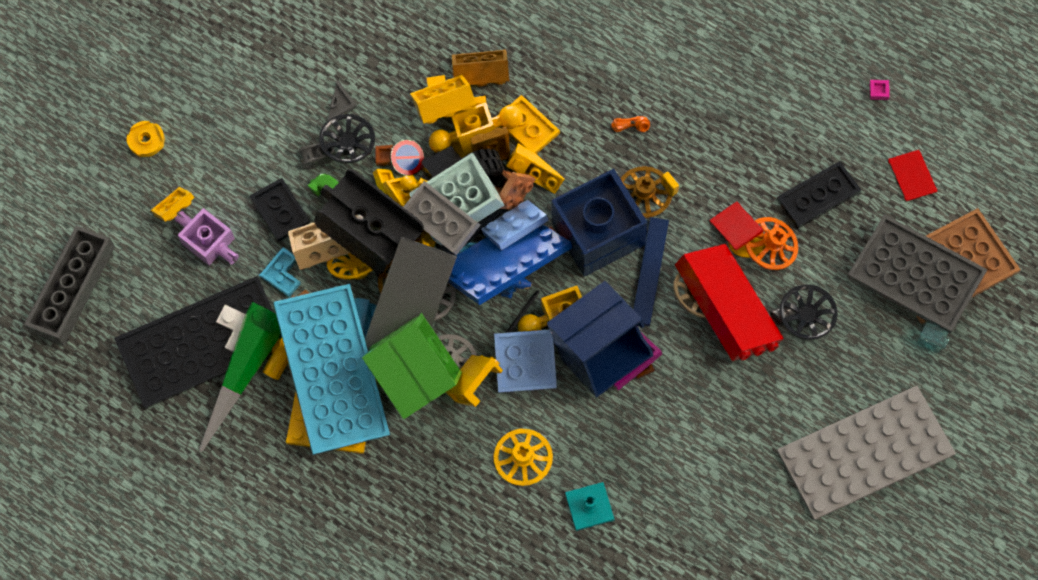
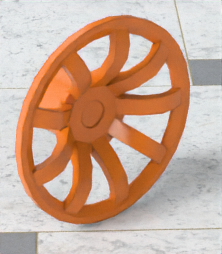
(774, 241)

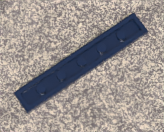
(650, 269)

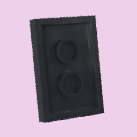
(279, 209)

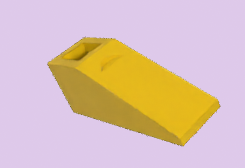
(527, 162)

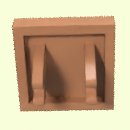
(515, 189)

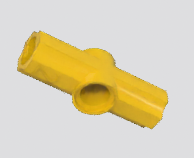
(277, 361)

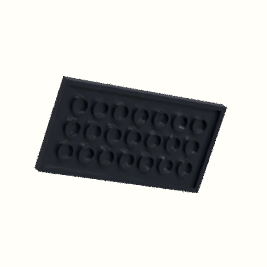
(185, 345)

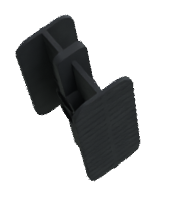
(358, 196)

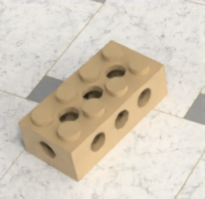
(319, 242)

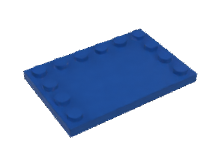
(487, 270)

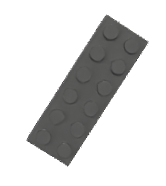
(69, 285)

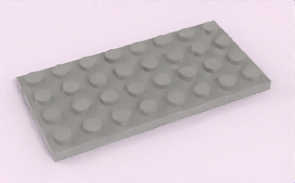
(865, 452)

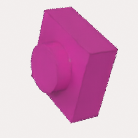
(879, 89)

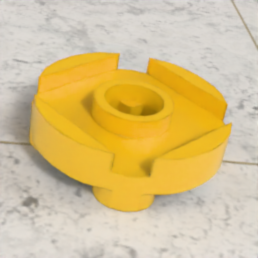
(148, 148)

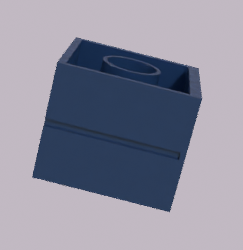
(599, 222)
(600, 338)

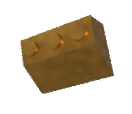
(482, 67)

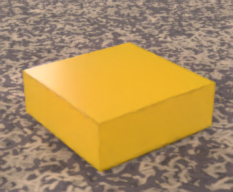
(670, 184)

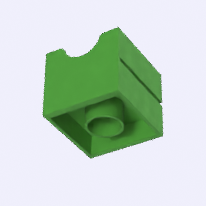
(412, 366)

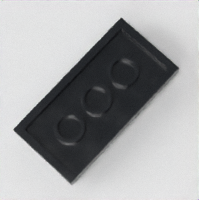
(818, 194)

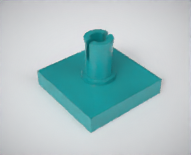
(589, 506)

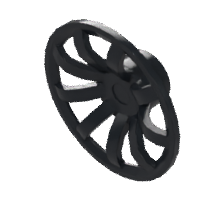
(347, 141)
(807, 313)

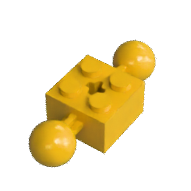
(473, 122)
(551, 306)

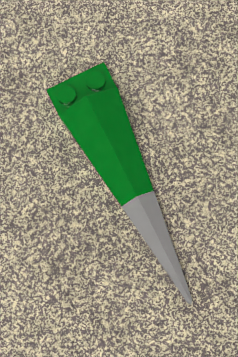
(255, 340)

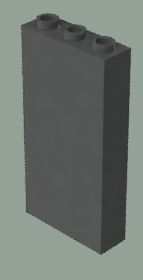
(411, 288)

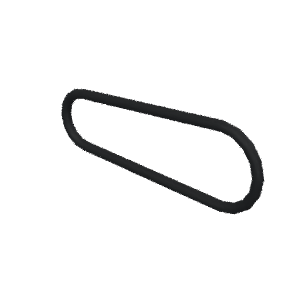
(522, 312)

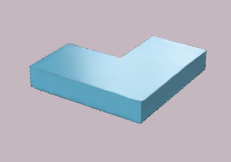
(277, 274)

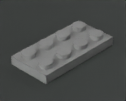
(441, 218)

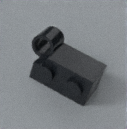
(438, 163)

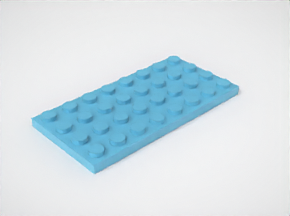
(328, 370)

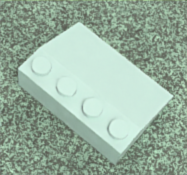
(467, 188)

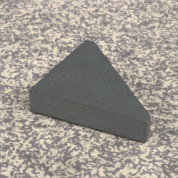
(341, 102)

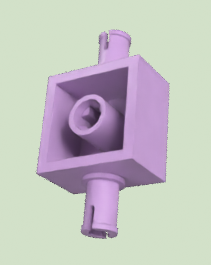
(206, 237)

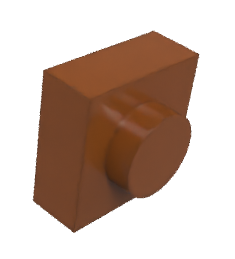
(382, 155)

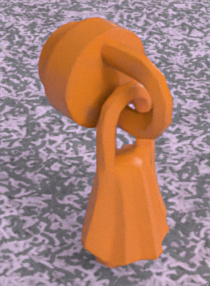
(641, 123)

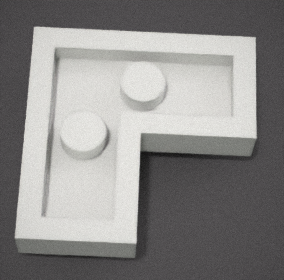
(232, 320)

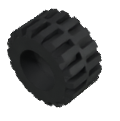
(491, 164)

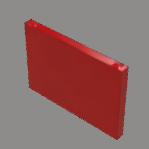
(912, 175)
(736, 226)

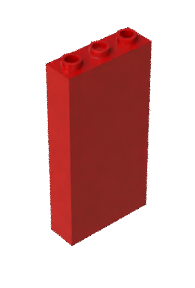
(729, 302)

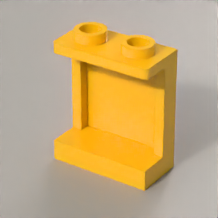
(472, 375)

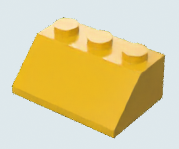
(443, 99)

